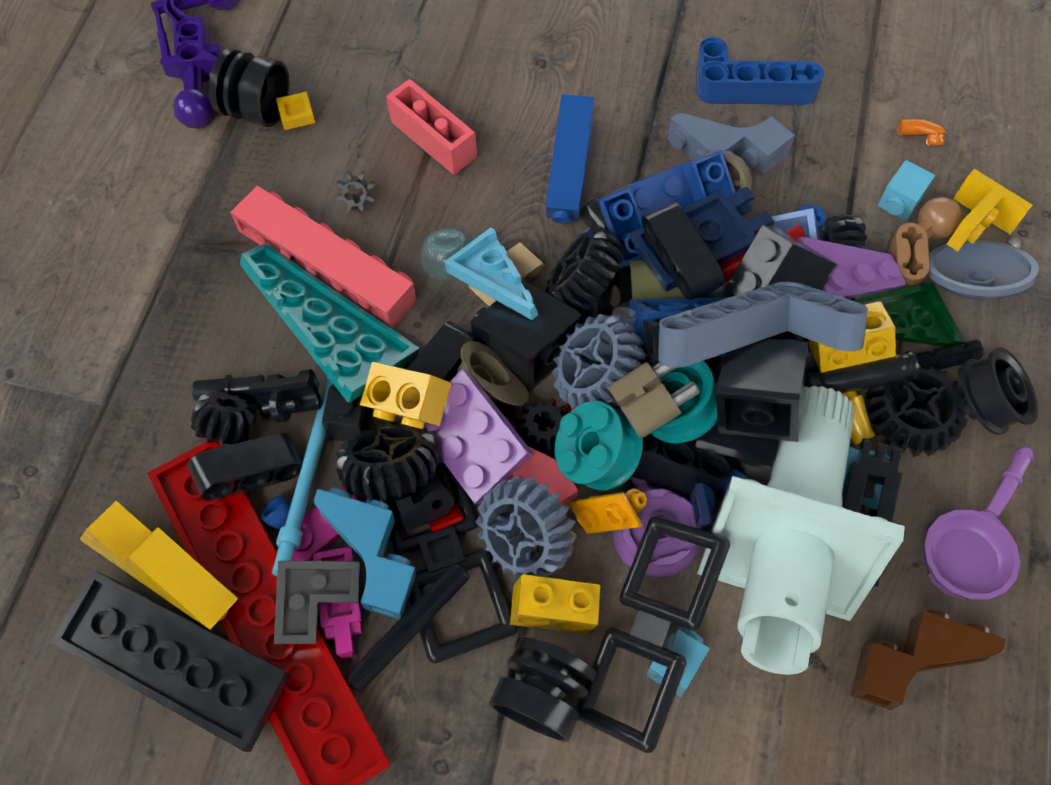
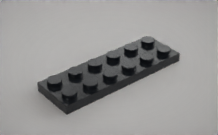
(172, 660)

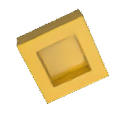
(295, 110)

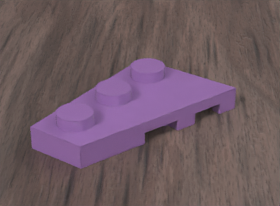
(858, 269)

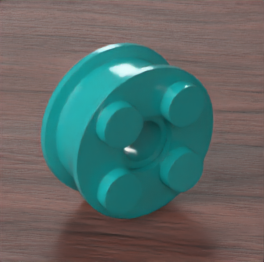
(698, 413)
(597, 446)

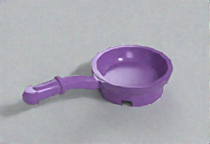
(971, 550)
(670, 553)

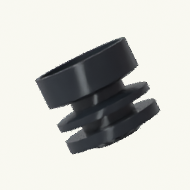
(248, 86)
(546, 680)

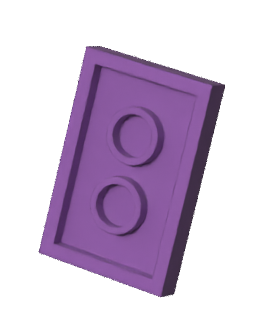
(477, 439)

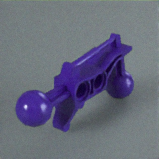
(191, 58)

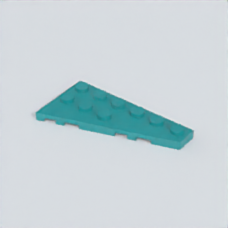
(327, 324)

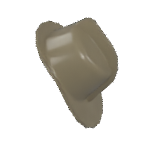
(492, 374)

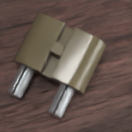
(647, 400)

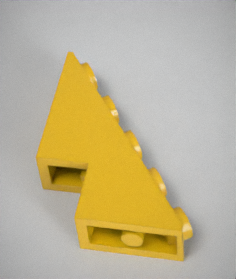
(159, 565)

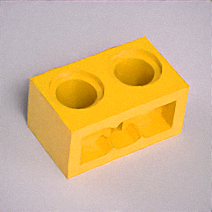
(878, 343)
(405, 393)
(555, 604)

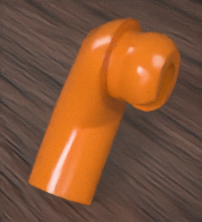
(915, 127)

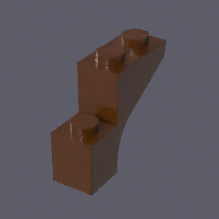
(931, 644)

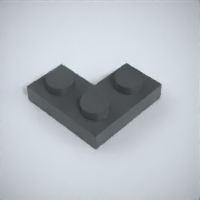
(302, 587)

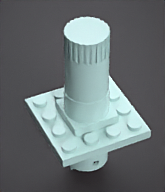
(798, 544)

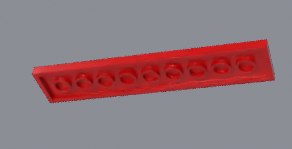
(317, 711)

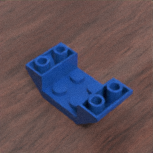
(677, 184)

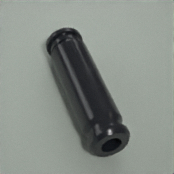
(867, 375)

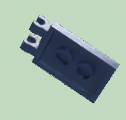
(719, 225)

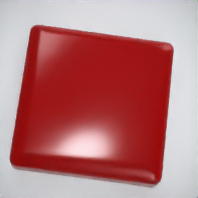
(452, 518)

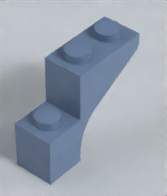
(757, 145)

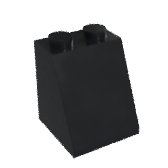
(523, 343)
(762, 389)

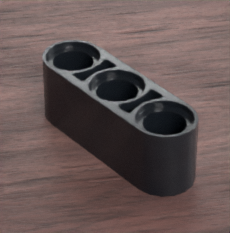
(682, 251)
(442, 353)
(245, 466)
(680, 466)

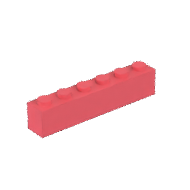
(325, 255)

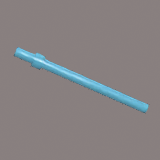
(291, 535)

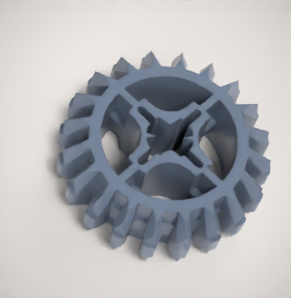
(602, 342)
(535, 521)

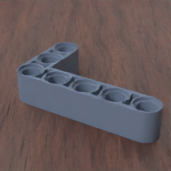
(760, 315)

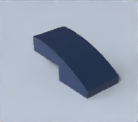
(704, 506)

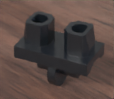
(284, 396)

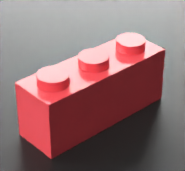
(432, 126)

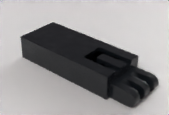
(867, 472)

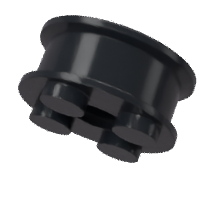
(998, 391)

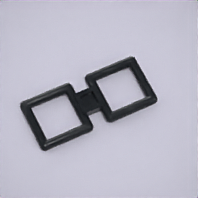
(440, 552)
(654, 632)

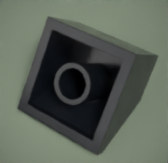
(779, 258)

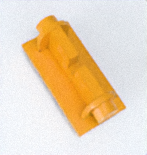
(609, 511)

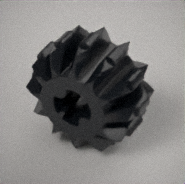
(845, 231)
(223, 418)
(533, 420)

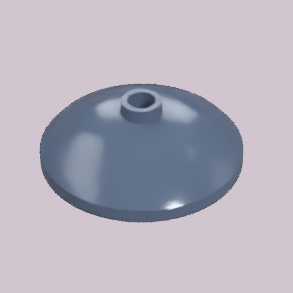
(983, 270)

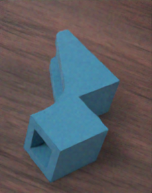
(367, 531)

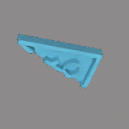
(489, 270)

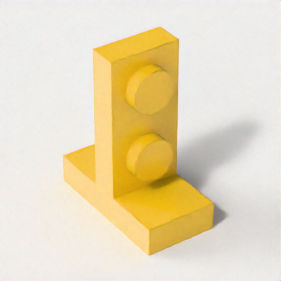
(989, 205)

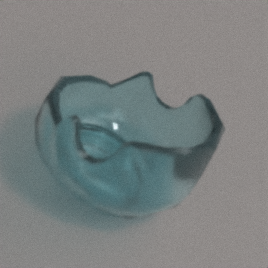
(438, 247)

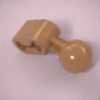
(909, 246)

